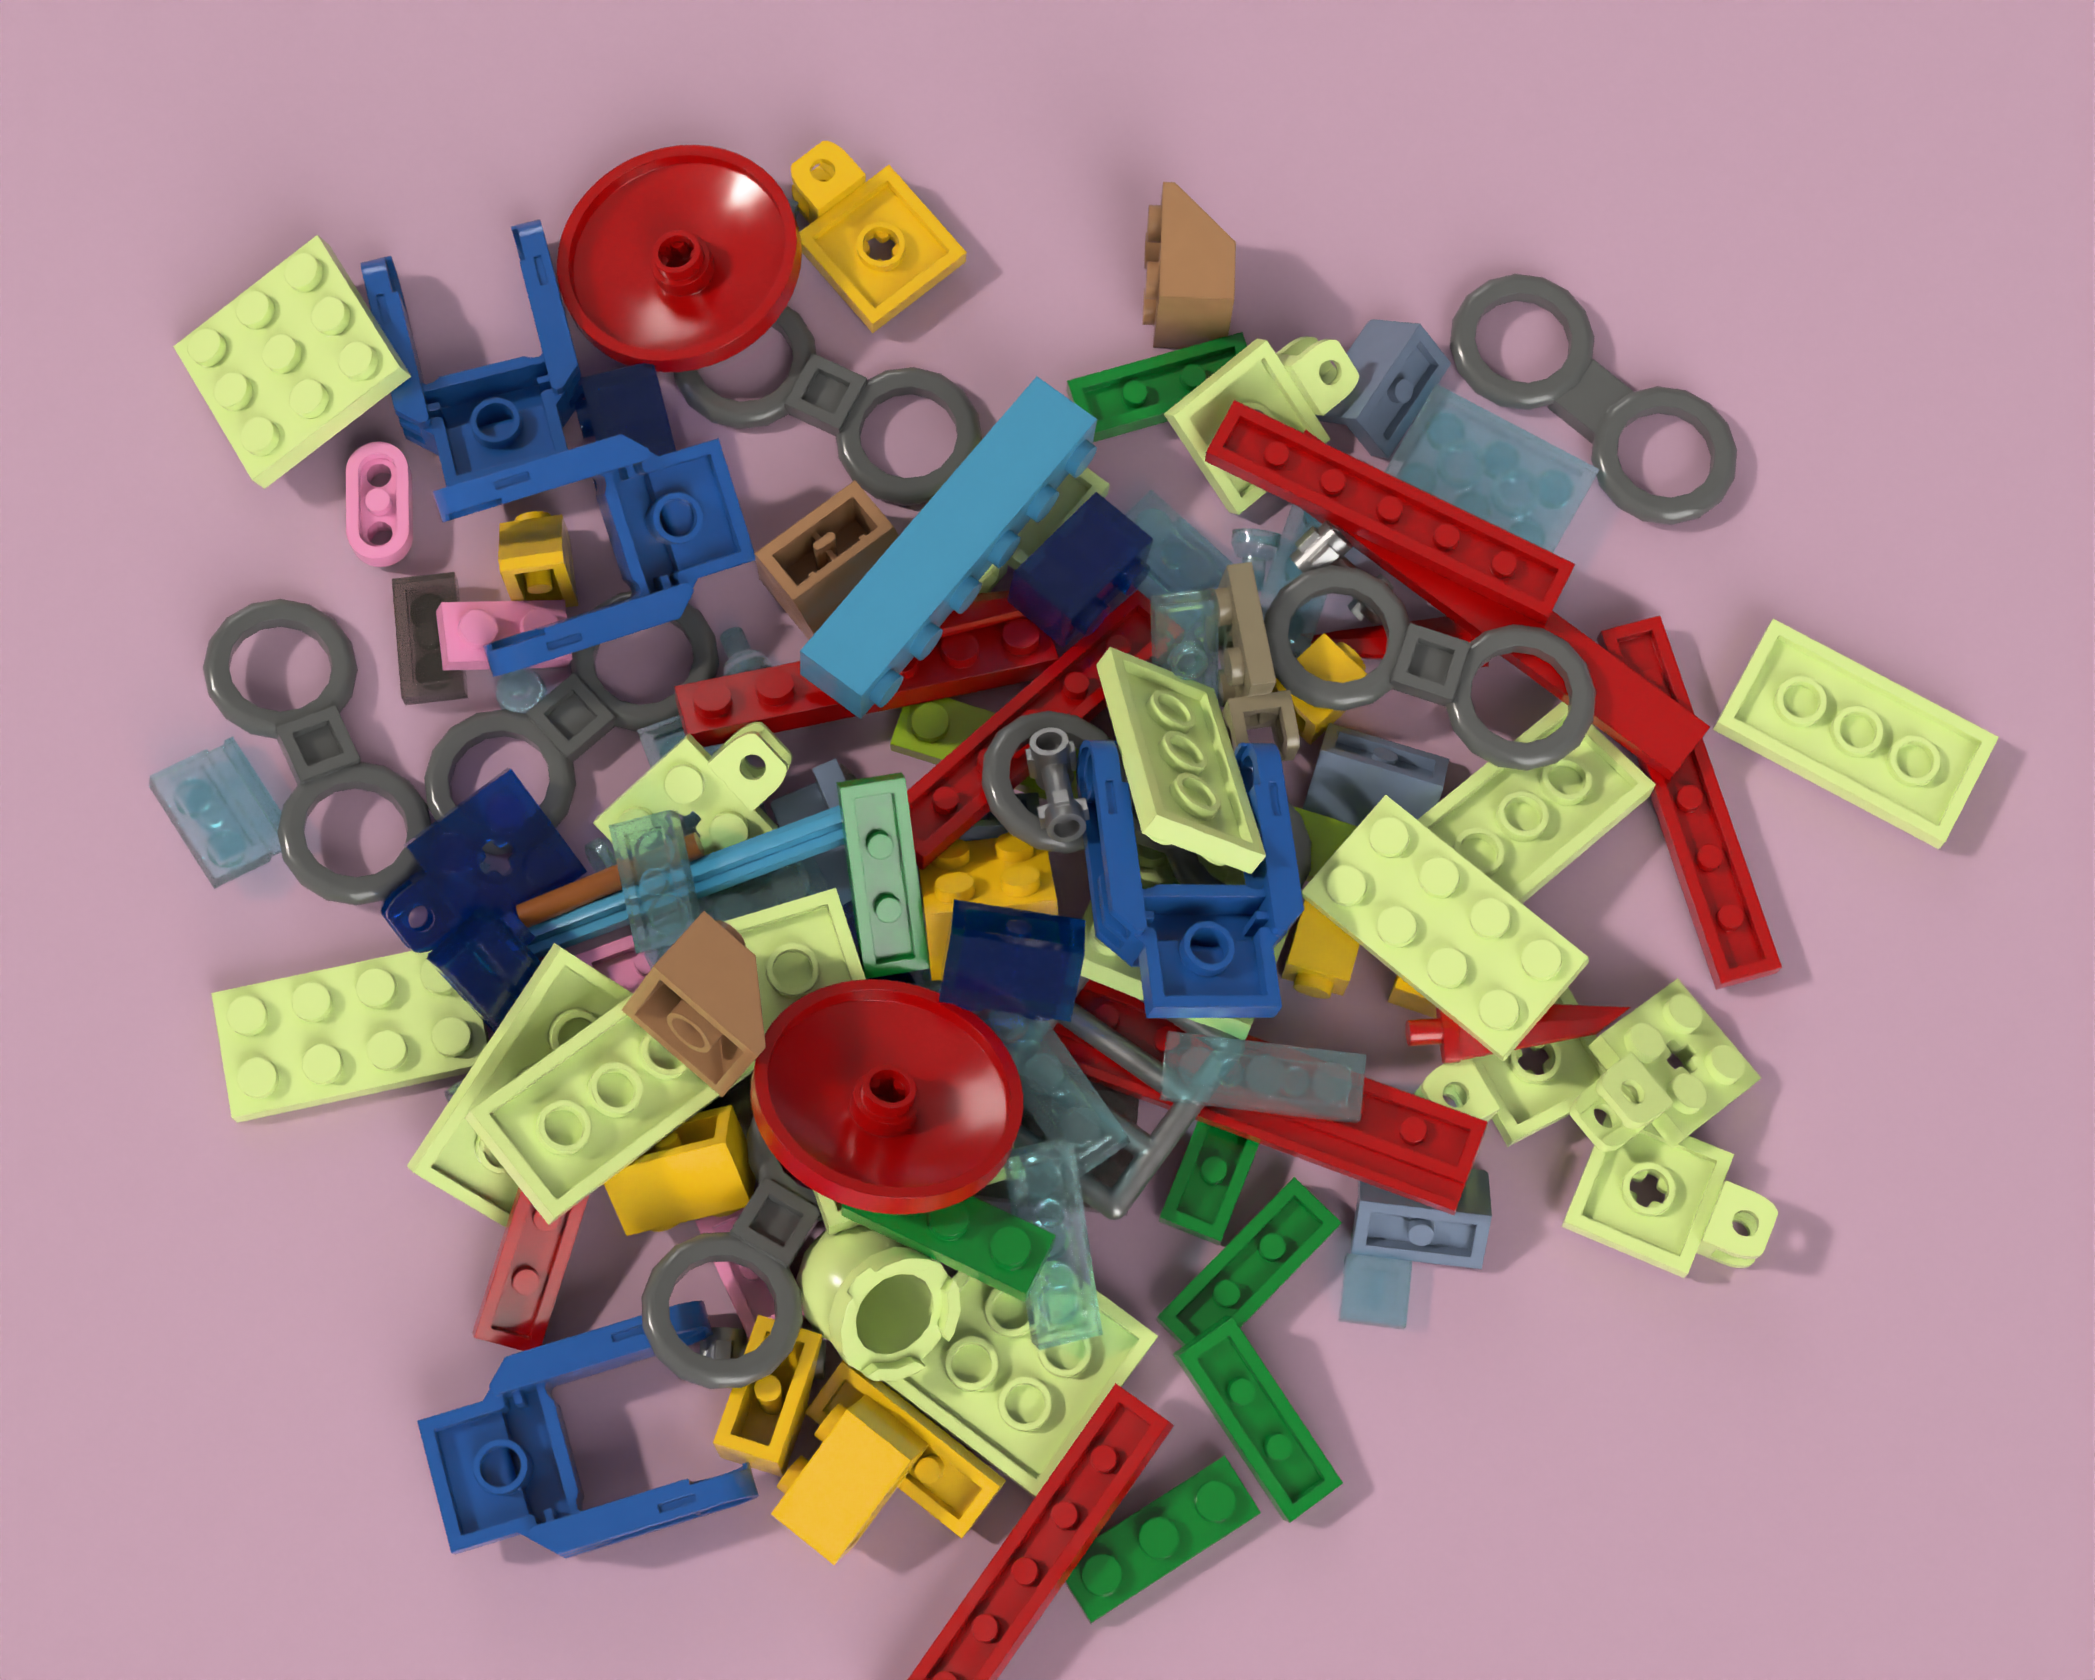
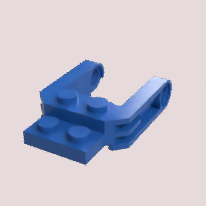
(493, 412)
(665, 522)
(1195, 944)
(511, 1466)

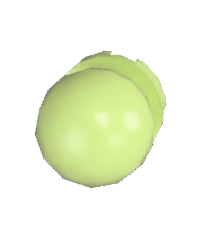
(877, 1301)

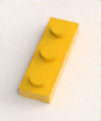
(947, 1475)

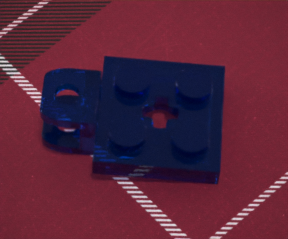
(451, 857)

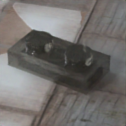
(418, 639)

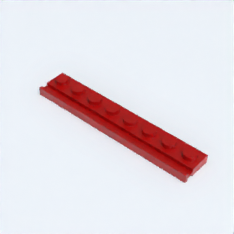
(1396, 1145)

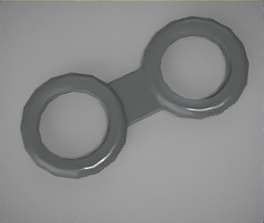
(1593, 399)
(839, 404)
(1431, 667)
(565, 722)
(314, 747)
(1027, 827)
(761, 1239)

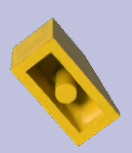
(537, 558)
(767, 1415)

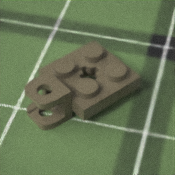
(1247, 666)

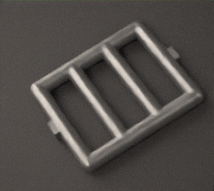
(1148, 1149)

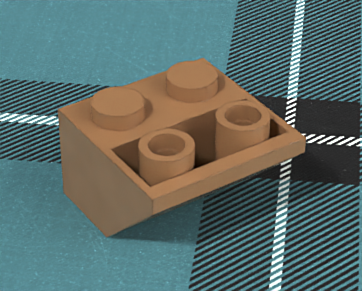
(1187, 273)
(824, 556)

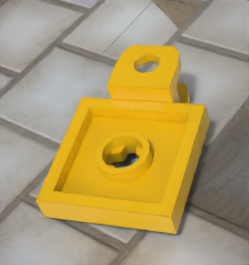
(848, 213)

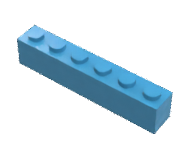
(949, 548)

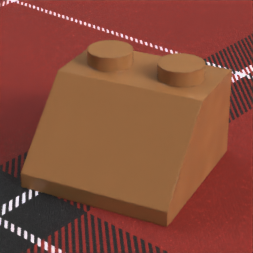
(704, 1003)

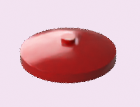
(679, 258)
(886, 1097)

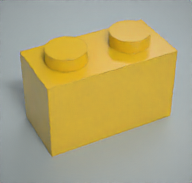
(686, 1175)
(847, 1478)

